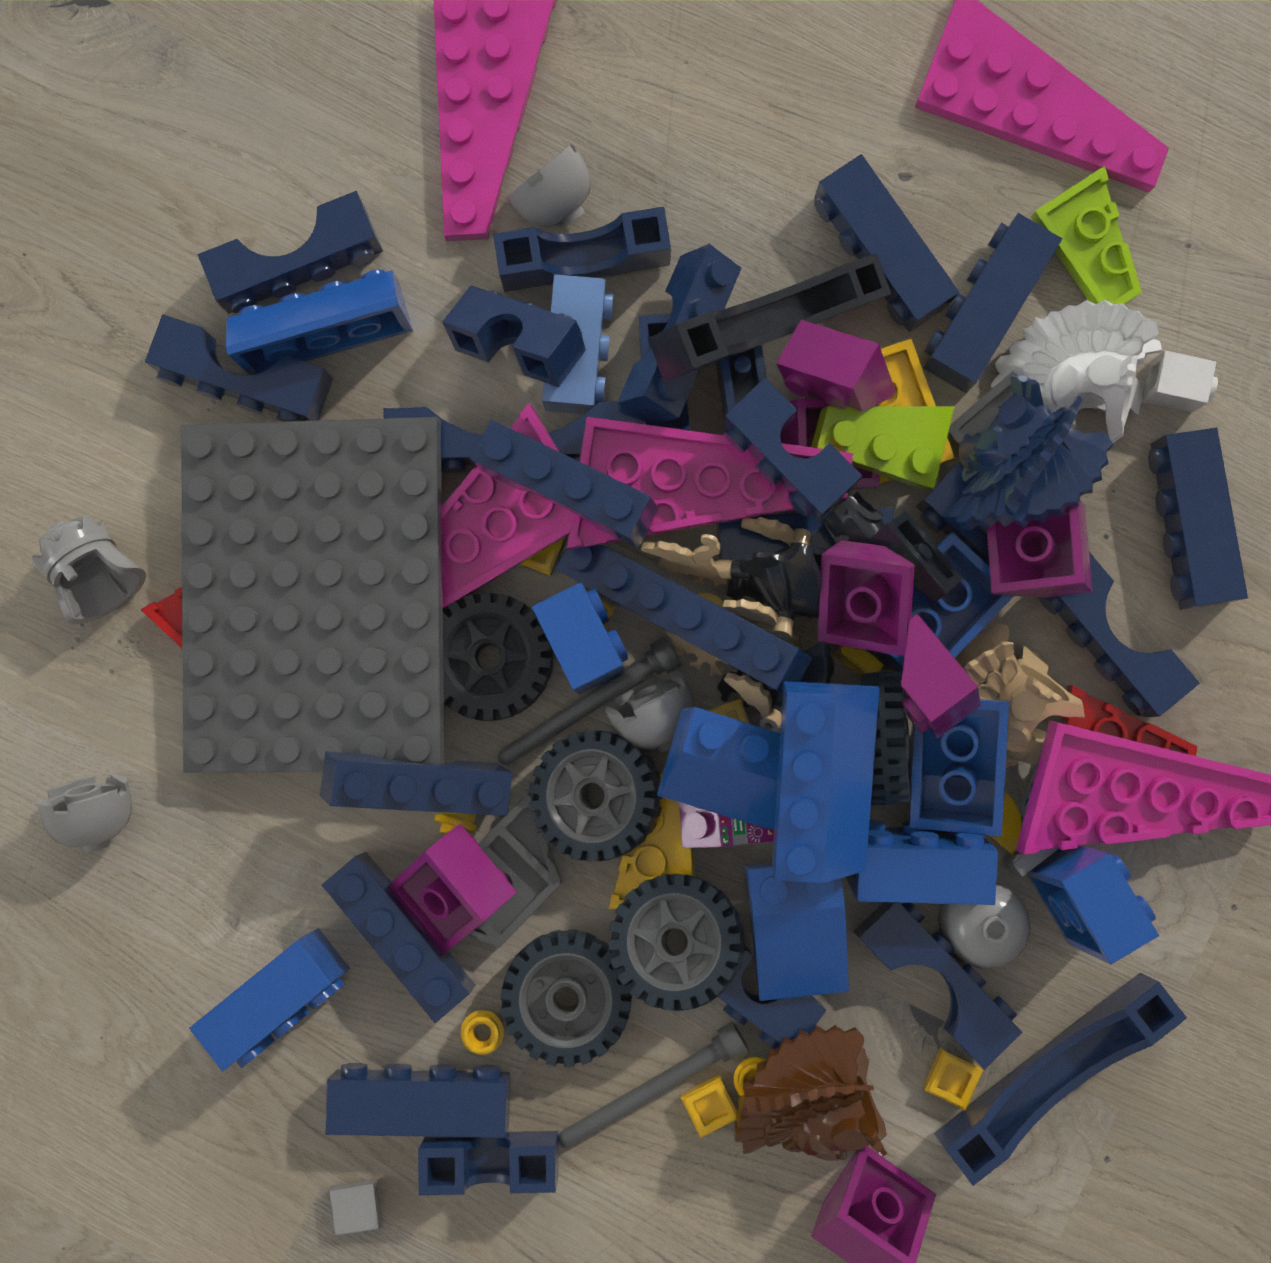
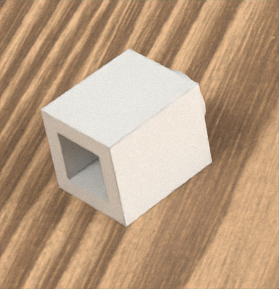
(1180, 381)

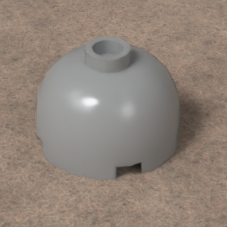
(554, 191)
(651, 711)
(86, 812)
(987, 933)

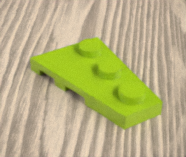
(1092, 240)
(889, 440)

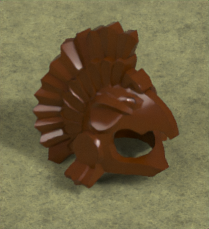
(812, 1098)

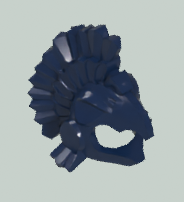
(1027, 462)

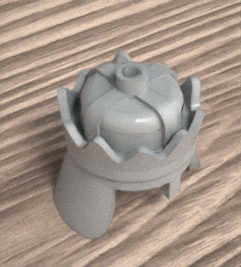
(86, 569)

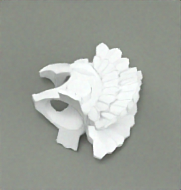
(1089, 354)

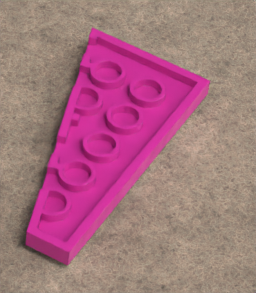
(483, 86)
(1017, 92)
(687, 473)
(496, 526)
(1129, 791)

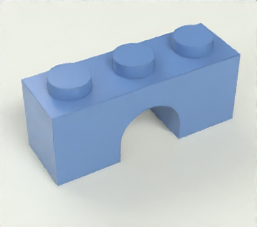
(589, 305)

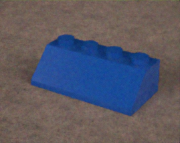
(318, 323)
(723, 767)
(824, 781)

